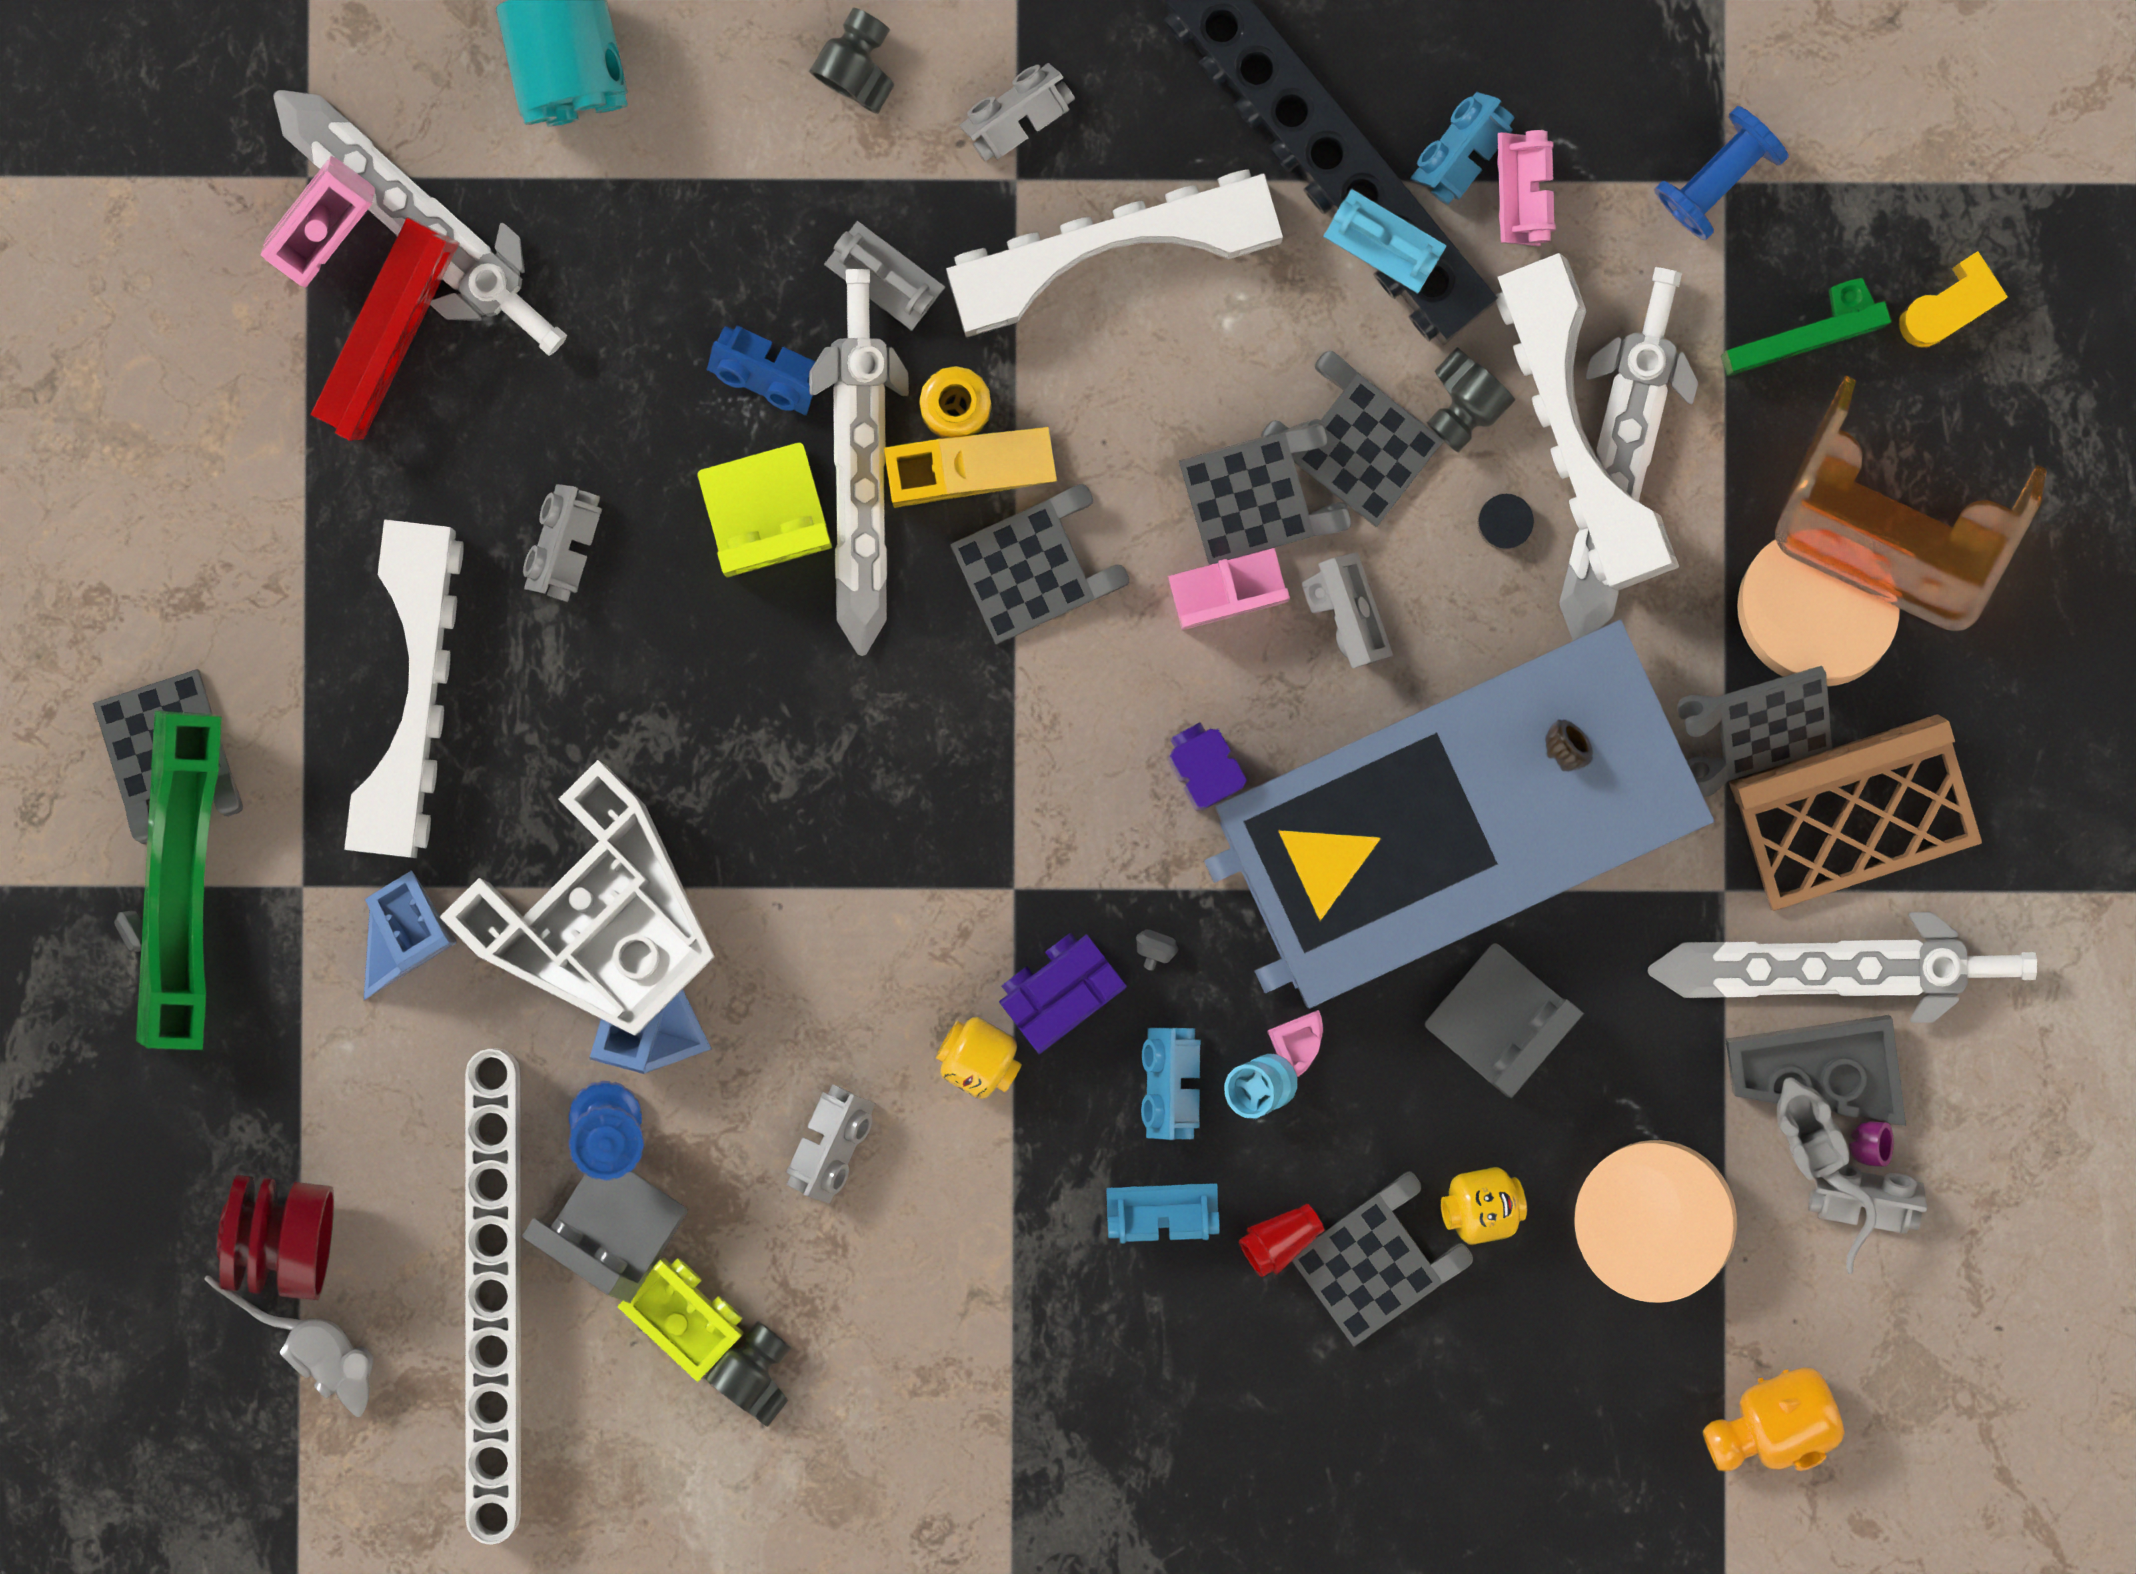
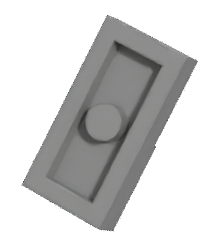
(1346, 590)

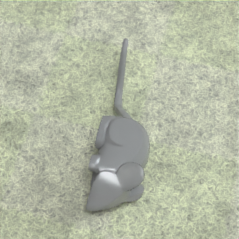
(1820, 1148)
(319, 1350)

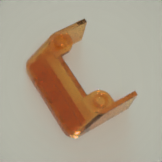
(1890, 547)

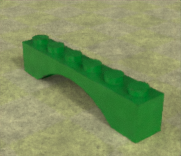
(178, 829)

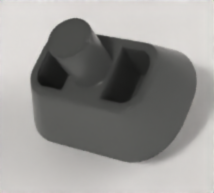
(130, 929)
(1155, 947)

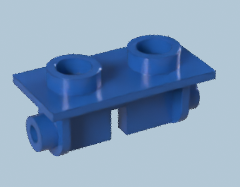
(741, 362)

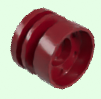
(276, 1237)

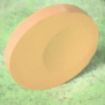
(1811, 620)
(1655, 1221)

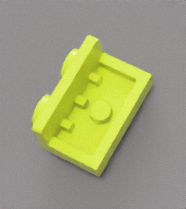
(683, 1318)

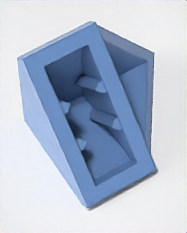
(401, 932)
(663, 1041)

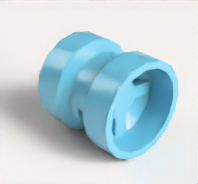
(1249, 1091)

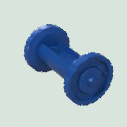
(1721, 172)
(605, 1130)

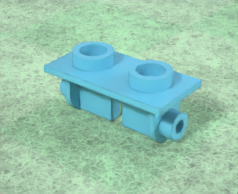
(1384, 241)

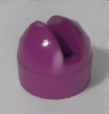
(1873, 1143)

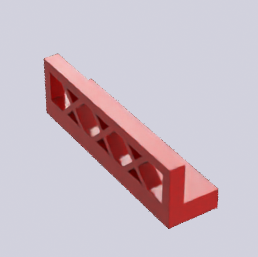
(384, 329)

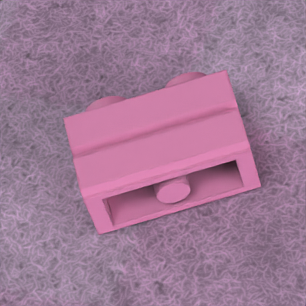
(318, 221)

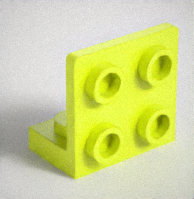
(764, 509)

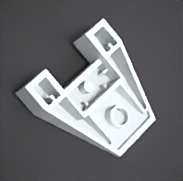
(611, 929)

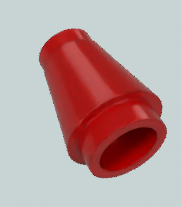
(1280, 1239)

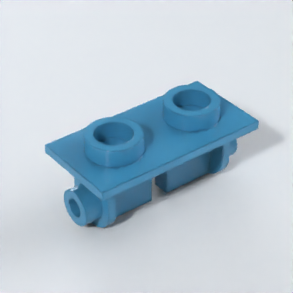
(1446, 161)
(1167, 1108)
(1140, 1211)

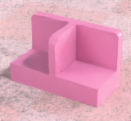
(1228, 589)

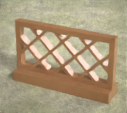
(1841, 767)

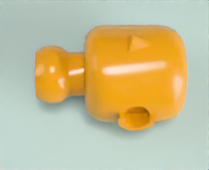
(1782, 1421)

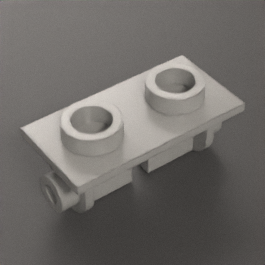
(998, 118)
(894, 280)
(551, 559)
(824, 1168)
(1896, 1199)

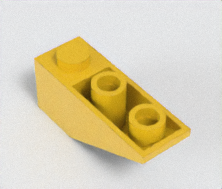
(969, 465)

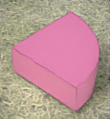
(1298, 1040)

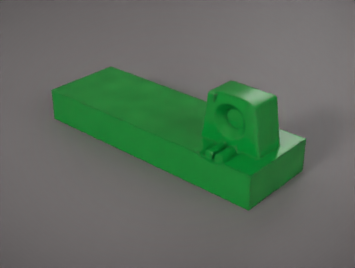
(1853, 316)

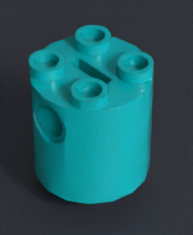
(561, 58)

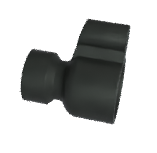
(847, 63)
(1475, 396)
(745, 1377)

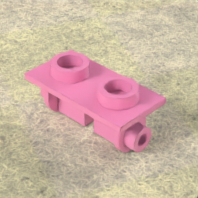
(1525, 212)

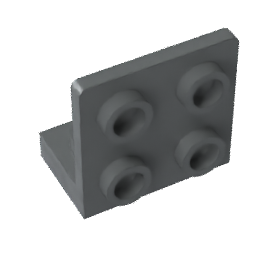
(1502, 1020)
(611, 1232)

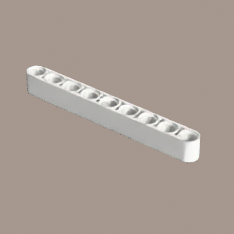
(480, 1320)

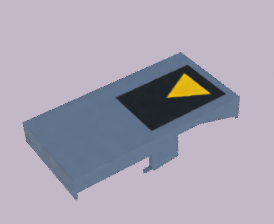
(1458, 817)

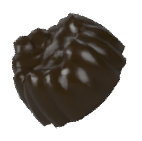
(1568, 746)

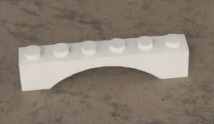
(1221, 220)
(1548, 318)
(389, 804)

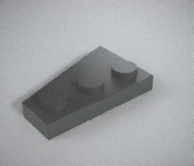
(1844, 1061)

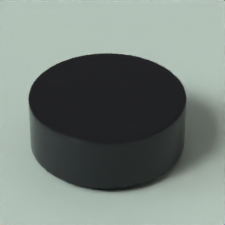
(1505, 521)

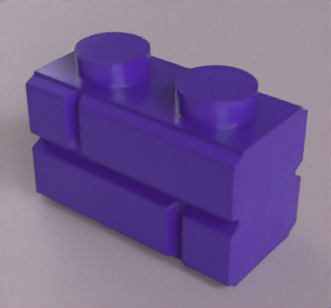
(1203, 763)
(1061, 992)

